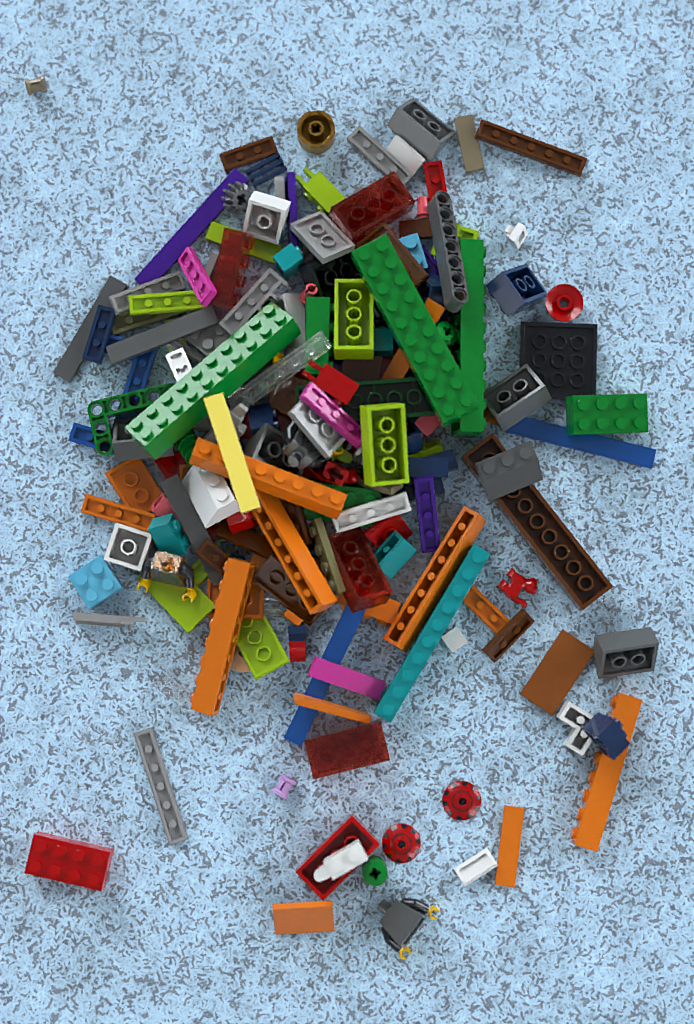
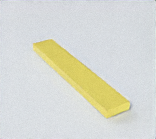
(231, 453)

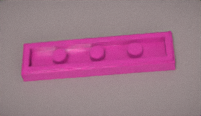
(197, 276)
(332, 414)
(346, 678)

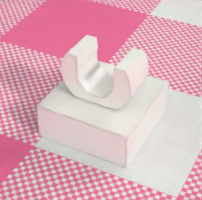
(516, 235)

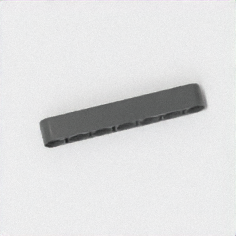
(447, 252)

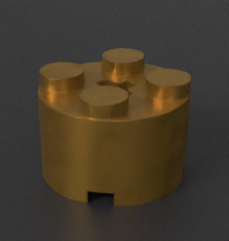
(316, 121)

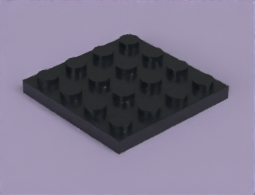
(561, 356)

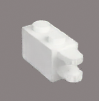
(341, 861)

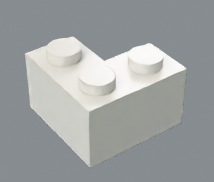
(576, 718)

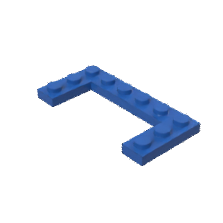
(137, 380)

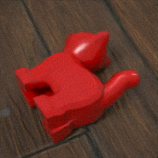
(340, 473)
(515, 586)

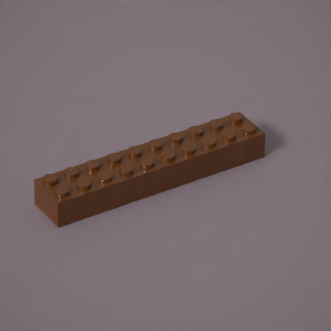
(545, 534)

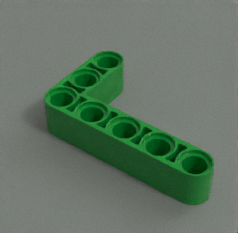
(126, 408)

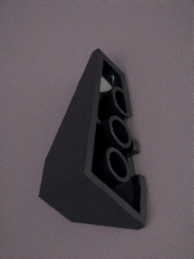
(325, 274)

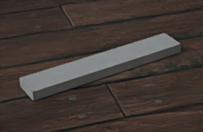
(161, 786)

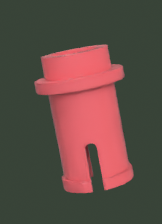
(422, 206)
(308, 292)

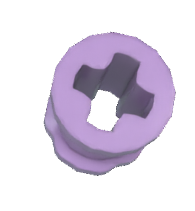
(284, 786)

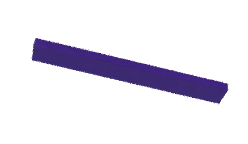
(189, 232)

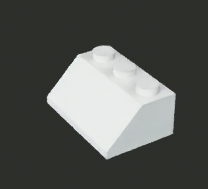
(209, 495)

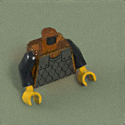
(170, 570)

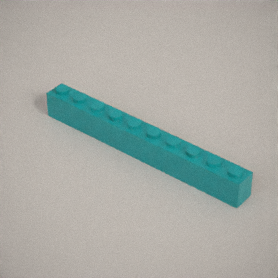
(431, 633)

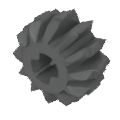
(234, 191)

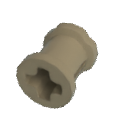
(36, 85)

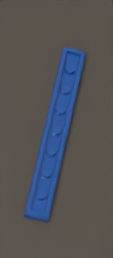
(590, 444)
(317, 688)

